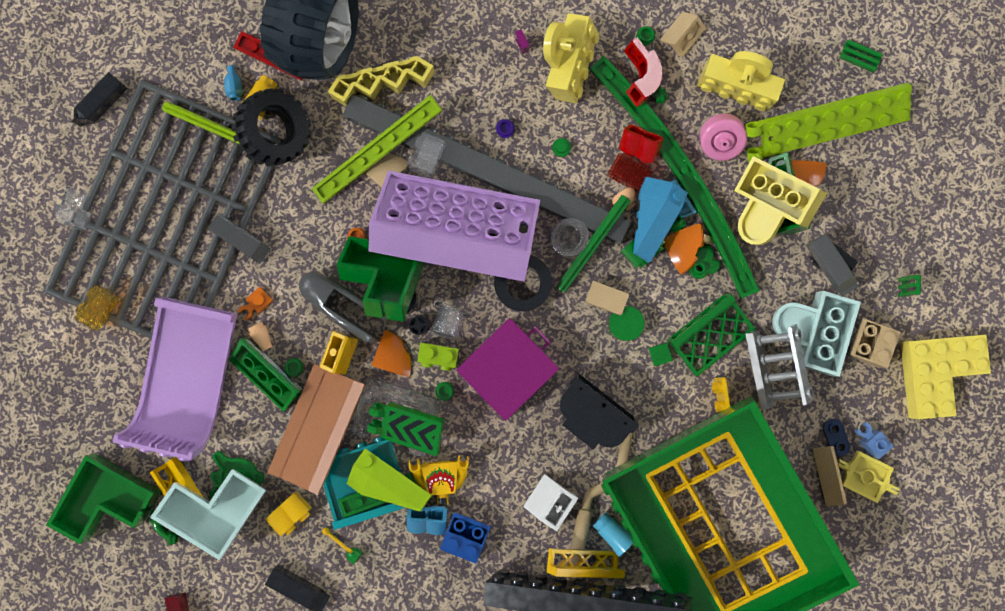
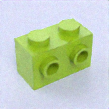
(438, 355)

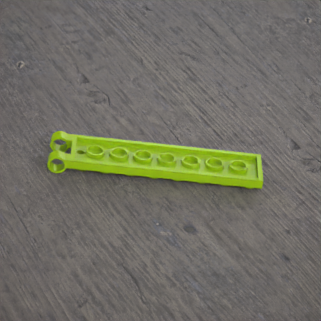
(830, 121)

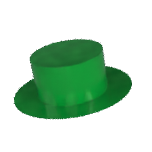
(626, 326)

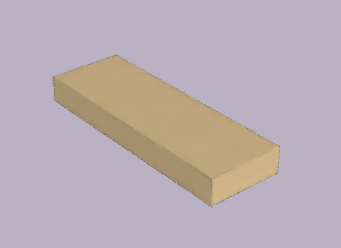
(829, 476)

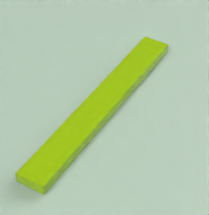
(377, 149)

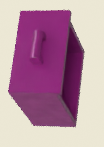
(508, 368)

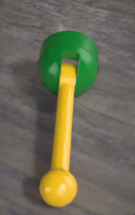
(352, 554)

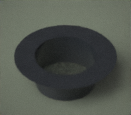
(530, 304)

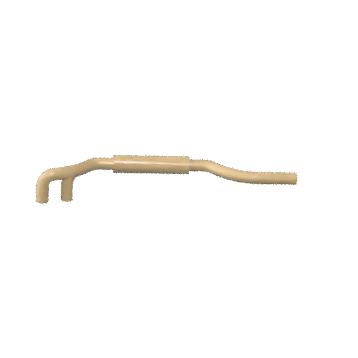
(584, 515)

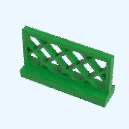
(705, 319)

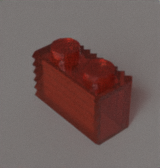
(628, 172)

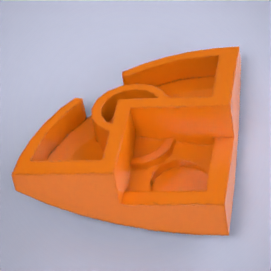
(809, 171)
(683, 247)
(392, 355)

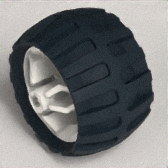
(309, 35)

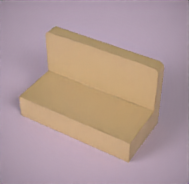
(683, 33)
(607, 298)

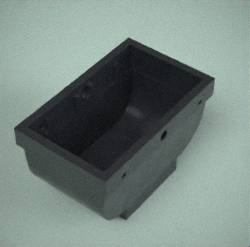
(592, 417)

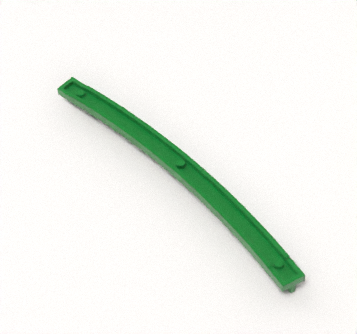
(686, 176)

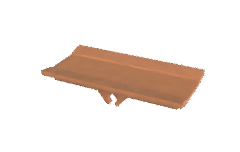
(316, 429)

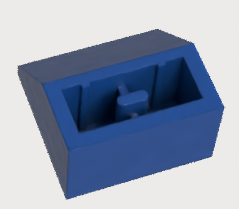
(465, 537)

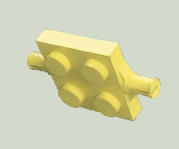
(867, 476)

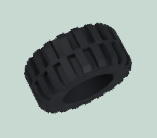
(290, 113)

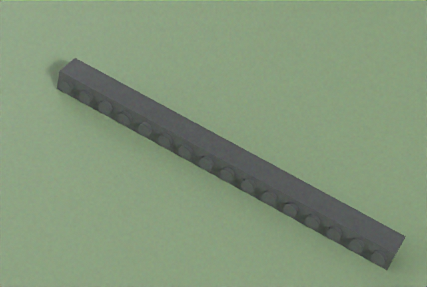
(491, 171)

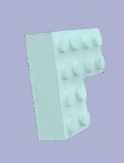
(213, 523)

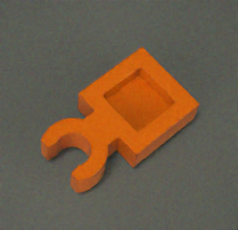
(257, 302)

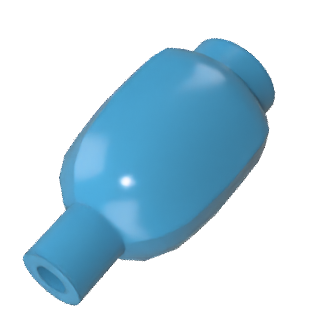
(233, 84)

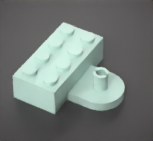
(824, 329)

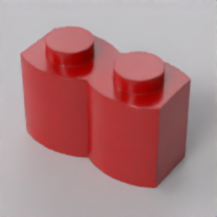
(641, 143)

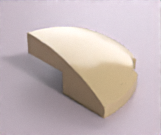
(388, 163)

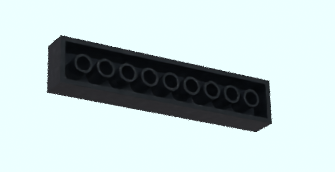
(540, 593)

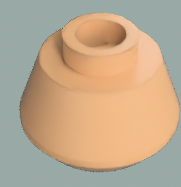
(628, 192)

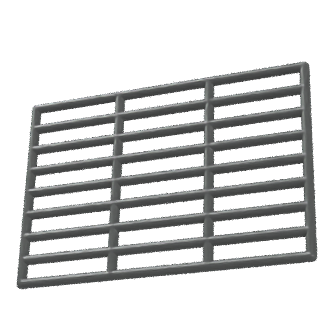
(180, 181)

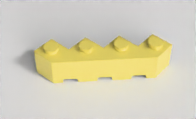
(371, 80)

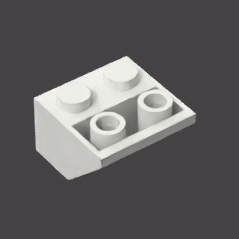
(550, 502)

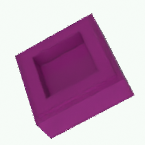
(522, 41)

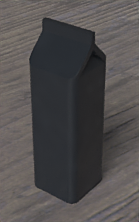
(98, 100)
(297, 589)

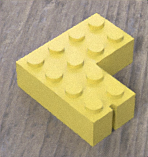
(930, 369)

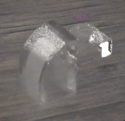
(70, 210)

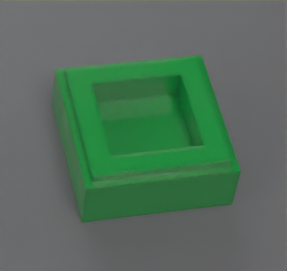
(660, 354)

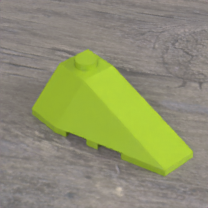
(380, 481)

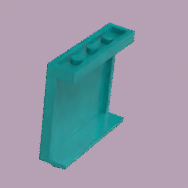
(336, 480)

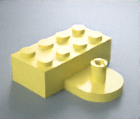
(568, 52)
(742, 78)
(772, 199)

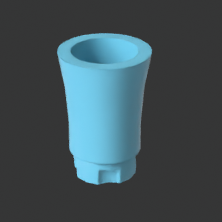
(613, 533)

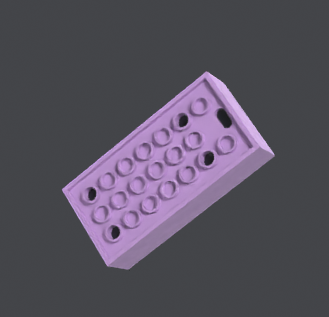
(453, 225)

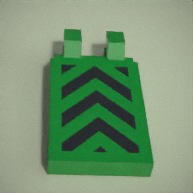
(407, 427)

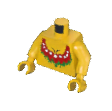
(440, 477)

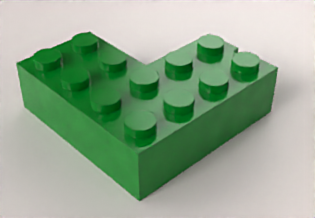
(390, 278)
(101, 489)

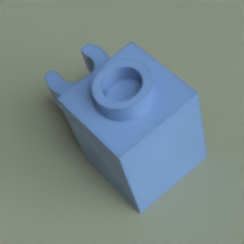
(874, 441)

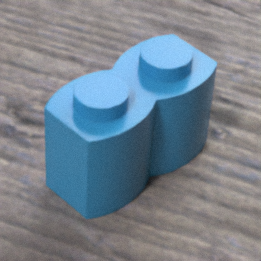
(429, 520)

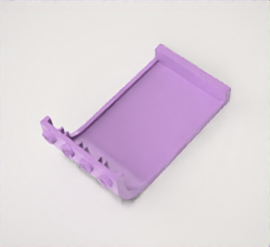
(181, 380)

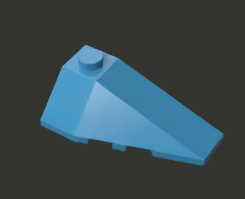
(657, 212)

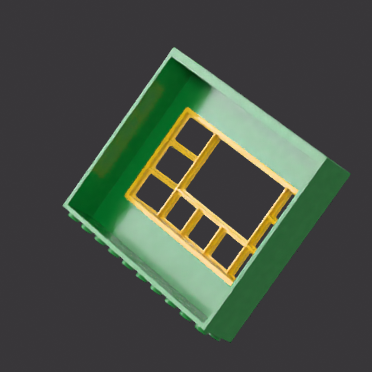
(669, 550)

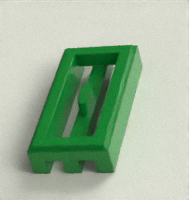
(872, 68)
(905, 286)

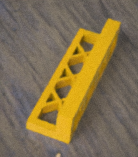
(176, 473)
(579, 570)

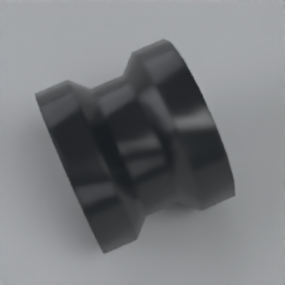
(418, 325)

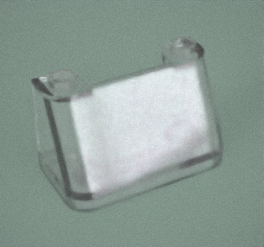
(385, 392)

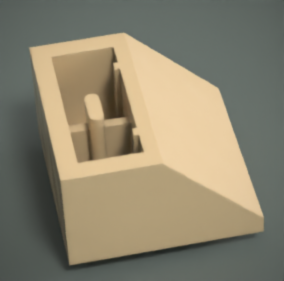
(874, 344)

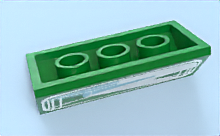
(265, 374)

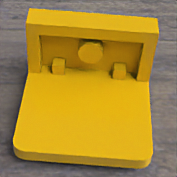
(719, 387)

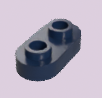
(837, 437)

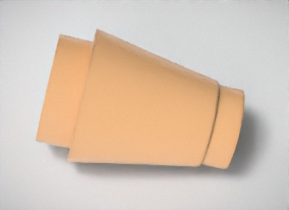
(261, 336)

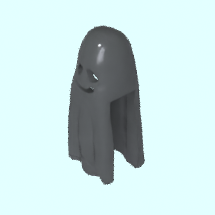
(322, 292)

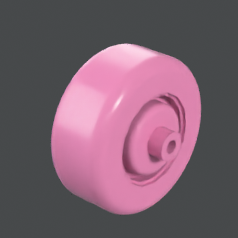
(723, 137)

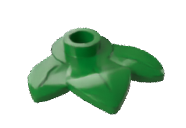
(705, 262)

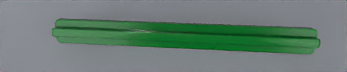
(593, 243)

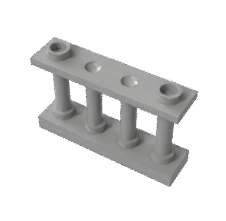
(764, 378)

